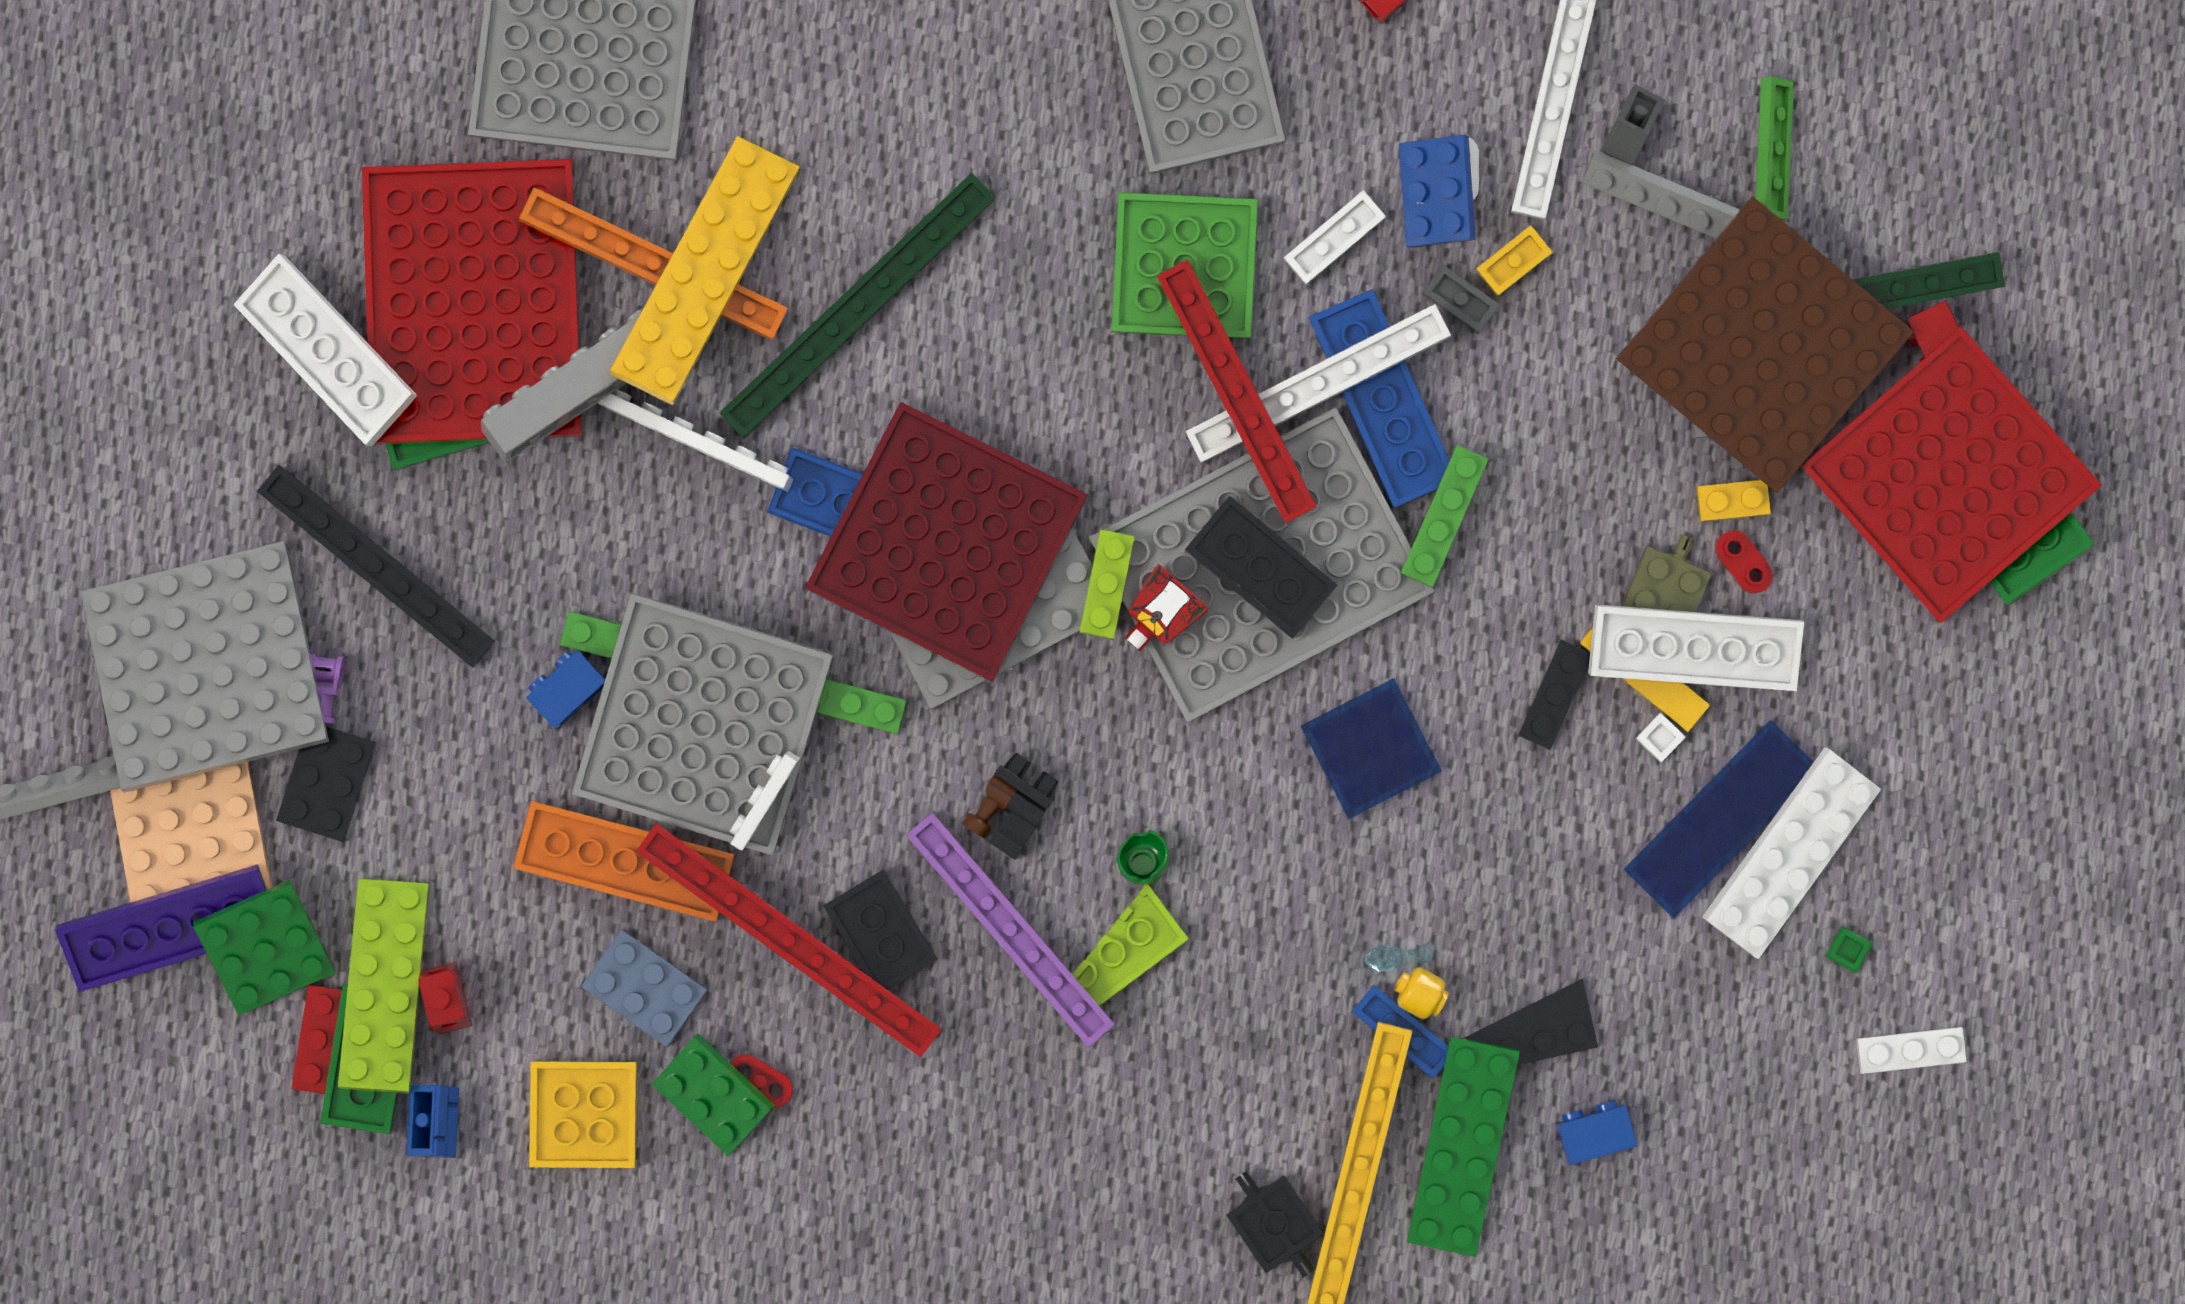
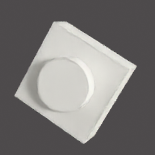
(1660, 737)

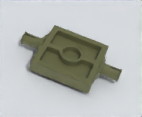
(1667, 580)

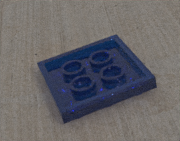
(1371, 748)

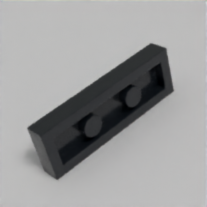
(1555, 695)

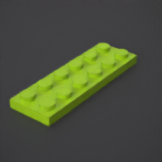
(383, 986)

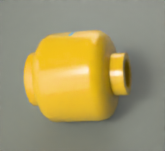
(1421, 993)

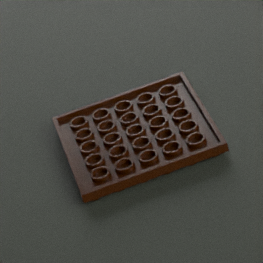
(1764, 344)

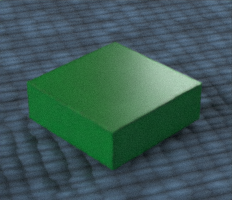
(1848, 949)

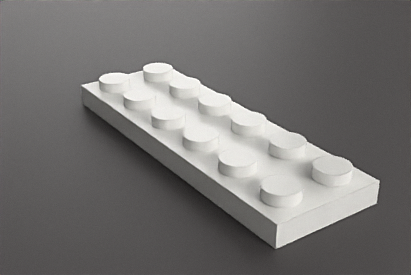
(325, 350)
(1696, 647)
(1791, 853)

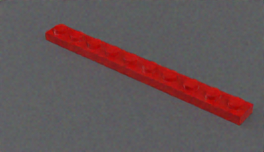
(788, 940)

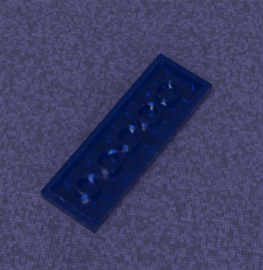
(1719, 819)

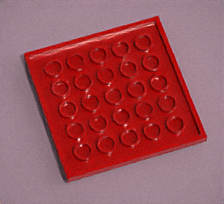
(1951, 475)

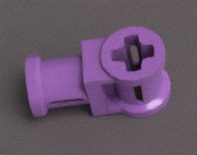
(328, 682)

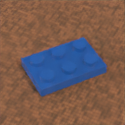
(1437, 191)

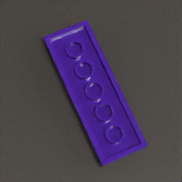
(150, 930)

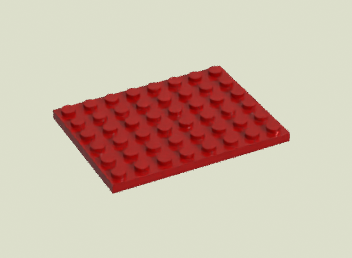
(466, 291)

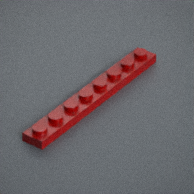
(1237, 391)

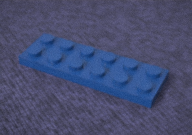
(1385, 406)

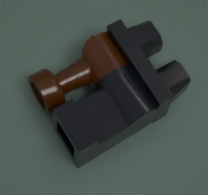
(1019, 800)

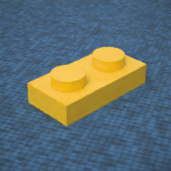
(1514, 261)
(1733, 500)

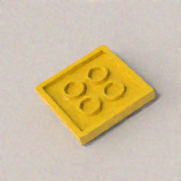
(583, 1114)

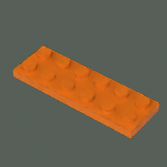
(604, 859)

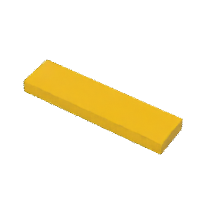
(1671, 698)

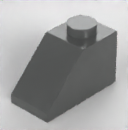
(1633, 125)

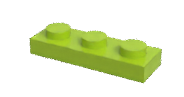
(1106, 584)

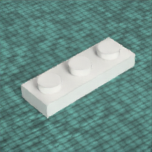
(1334, 237)
(762, 799)
(1911, 1050)

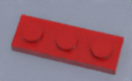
(316, 1039)

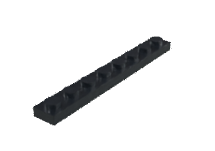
(376, 566)

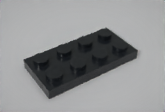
(1261, 567)

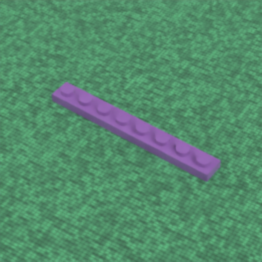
(1010, 930)

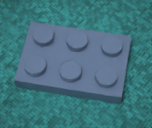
(644, 988)

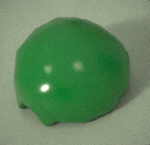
(1143, 858)

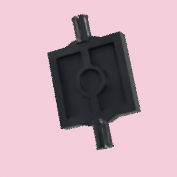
(1274, 1224)

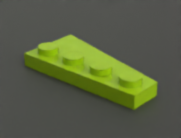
(1130, 948)

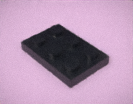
(327, 785)
(880, 931)

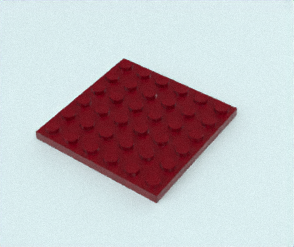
(946, 542)

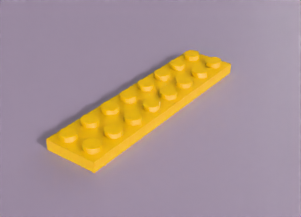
(704, 270)

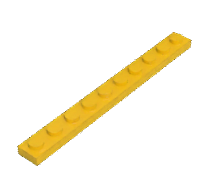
(1360, 1164)

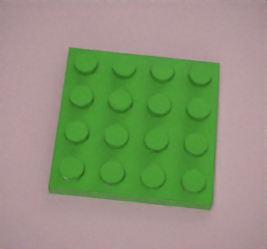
(1168, 229)

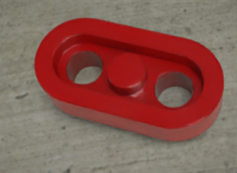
(1741, 564)
(764, 1076)

